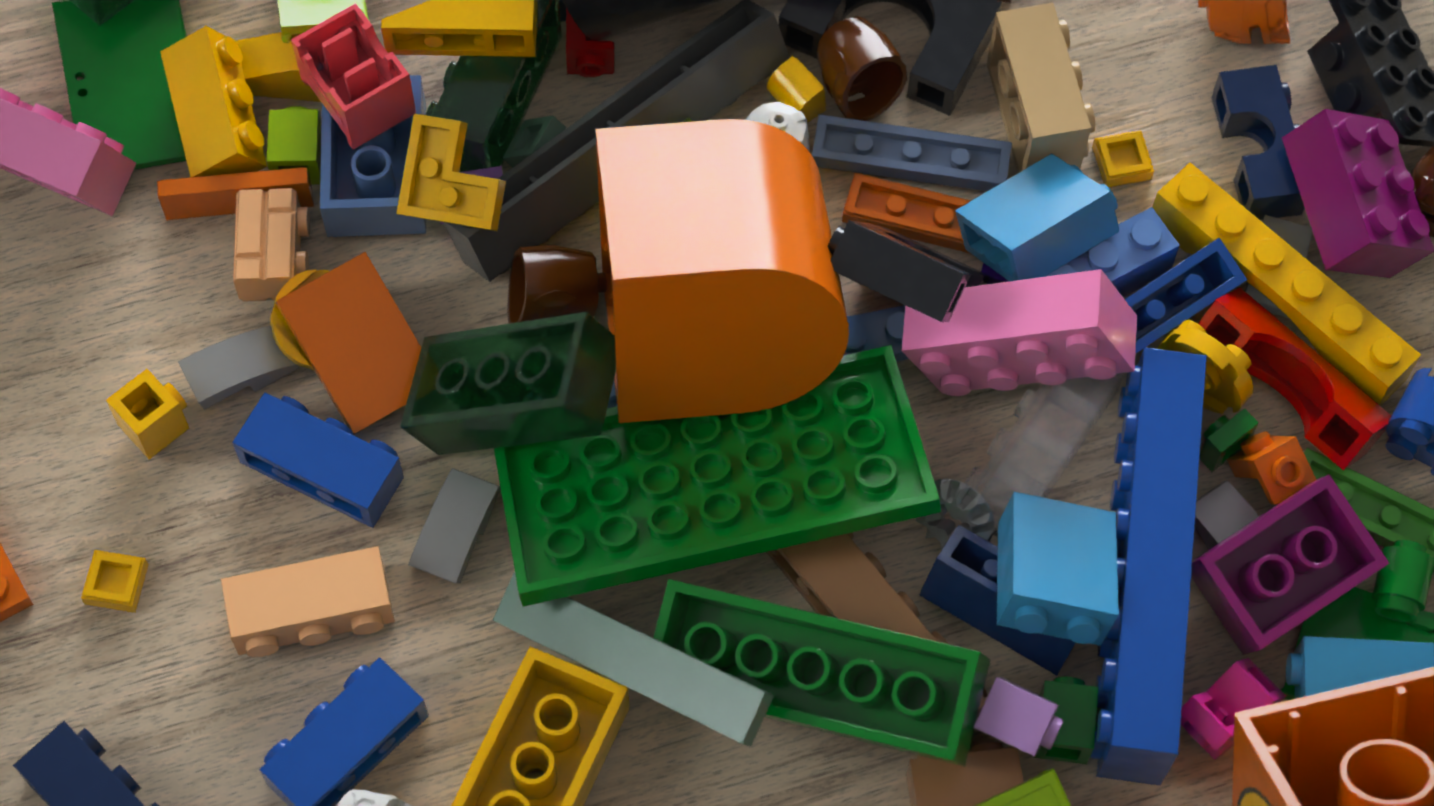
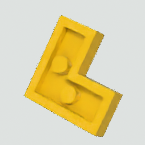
(433, 183)

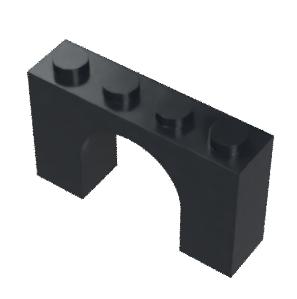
(949, 58)
(902, 268)

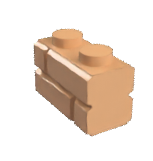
(268, 241)

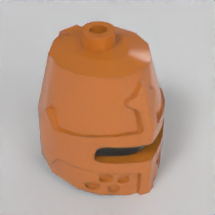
(1237, 19)

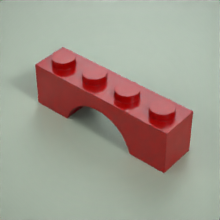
(1333, 409)

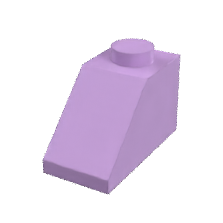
(1019, 717)

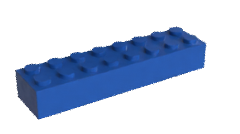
(1155, 539)

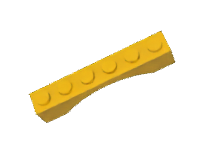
(1327, 315)

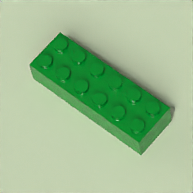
(834, 670)

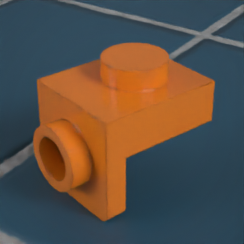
(1275, 462)

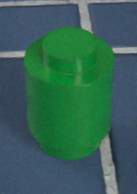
(1404, 583)

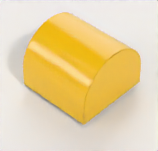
(798, 88)

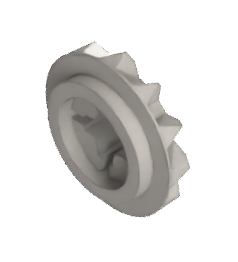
(964, 505)

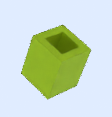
(295, 140)

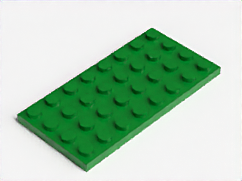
(715, 486)

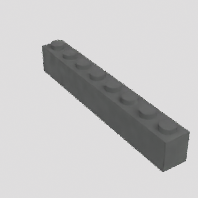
(562, 175)

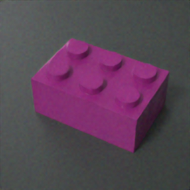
(1357, 194)
(1287, 565)

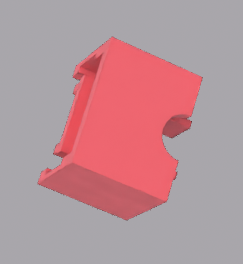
(354, 75)

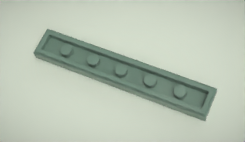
(639, 663)

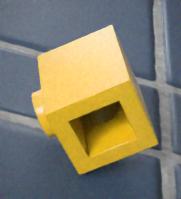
(149, 413)

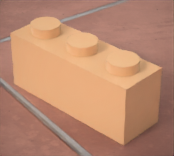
(307, 602)

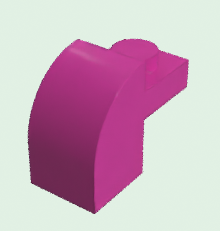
(1210, 714)

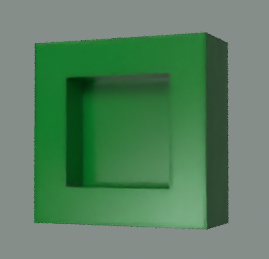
(1225, 437)

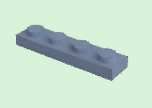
(910, 153)

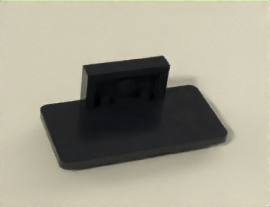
(1376, 67)

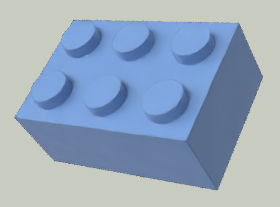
(365, 183)

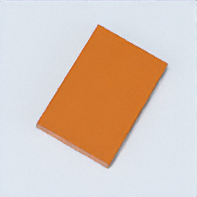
(354, 340)

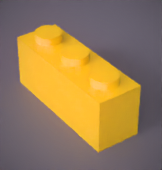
(213, 105)

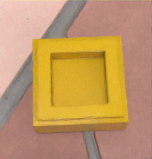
(1123, 158)
(114, 581)

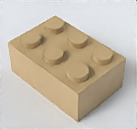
(1039, 86)

